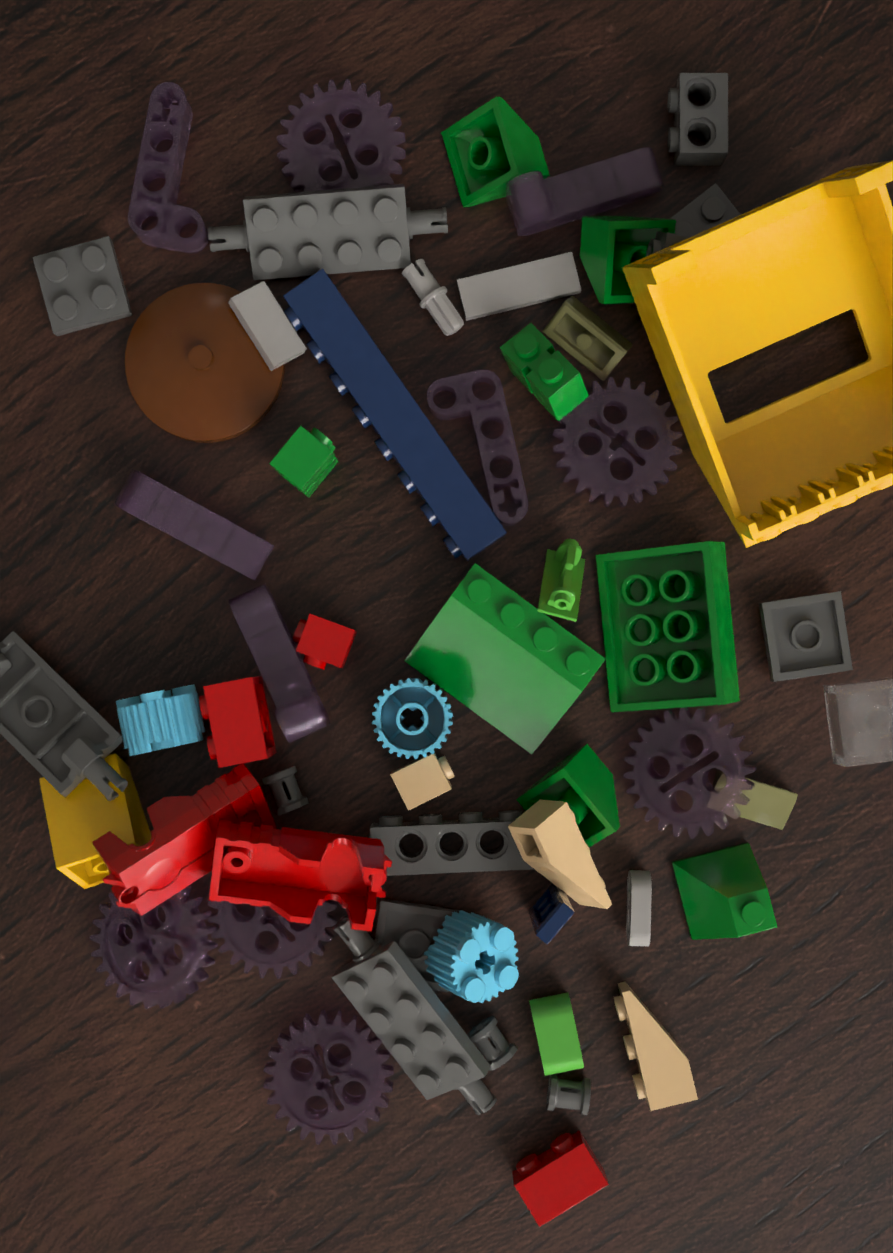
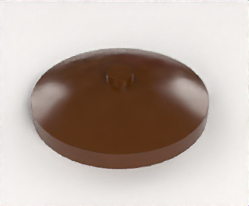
(198, 366)

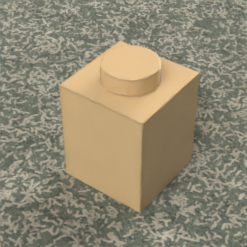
(423, 779)

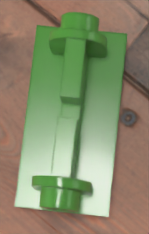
(562, 581)

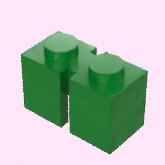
(551, 377)
(306, 459)

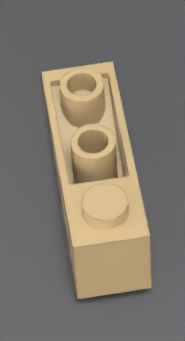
(555, 848)
(662, 1064)

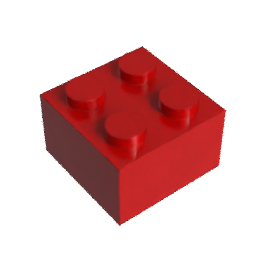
(238, 721)

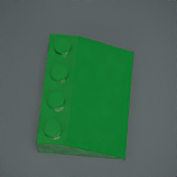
(668, 627)
(504, 659)

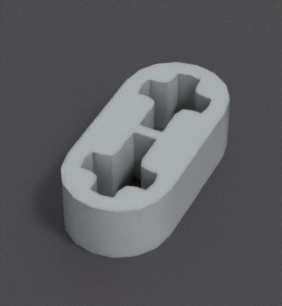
(638, 908)

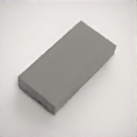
(267, 325)

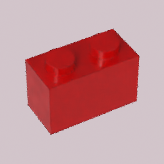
(558, 1177)

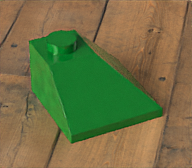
(490, 151)
(613, 243)
(588, 790)
(724, 894)

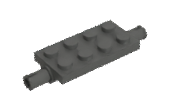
(328, 231)
(54, 723)
(411, 1019)

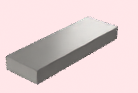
(519, 286)

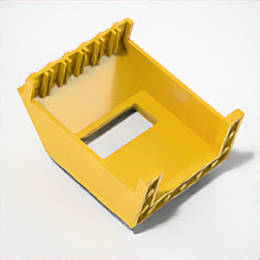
(757, 285)

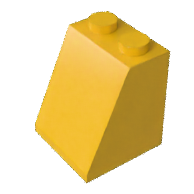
(87, 816)

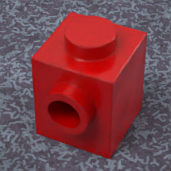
(323, 641)

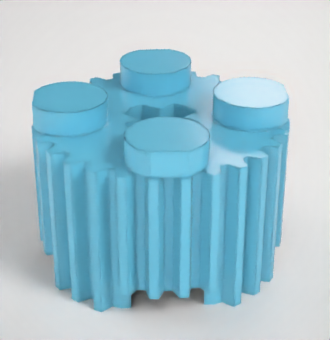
(160, 720)
(412, 740)
(473, 957)

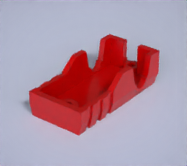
(181, 840)
(298, 871)

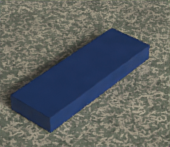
(550, 913)

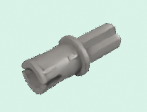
(433, 297)

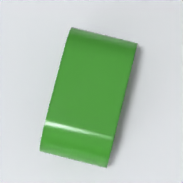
(556, 1034)

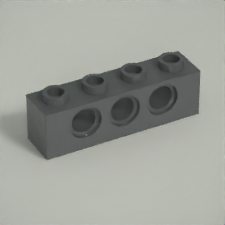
(435, 859)

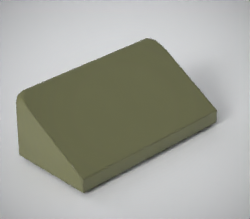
(587, 337)
(767, 802)

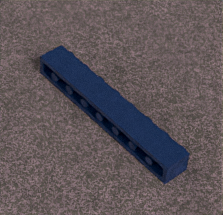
(394, 416)

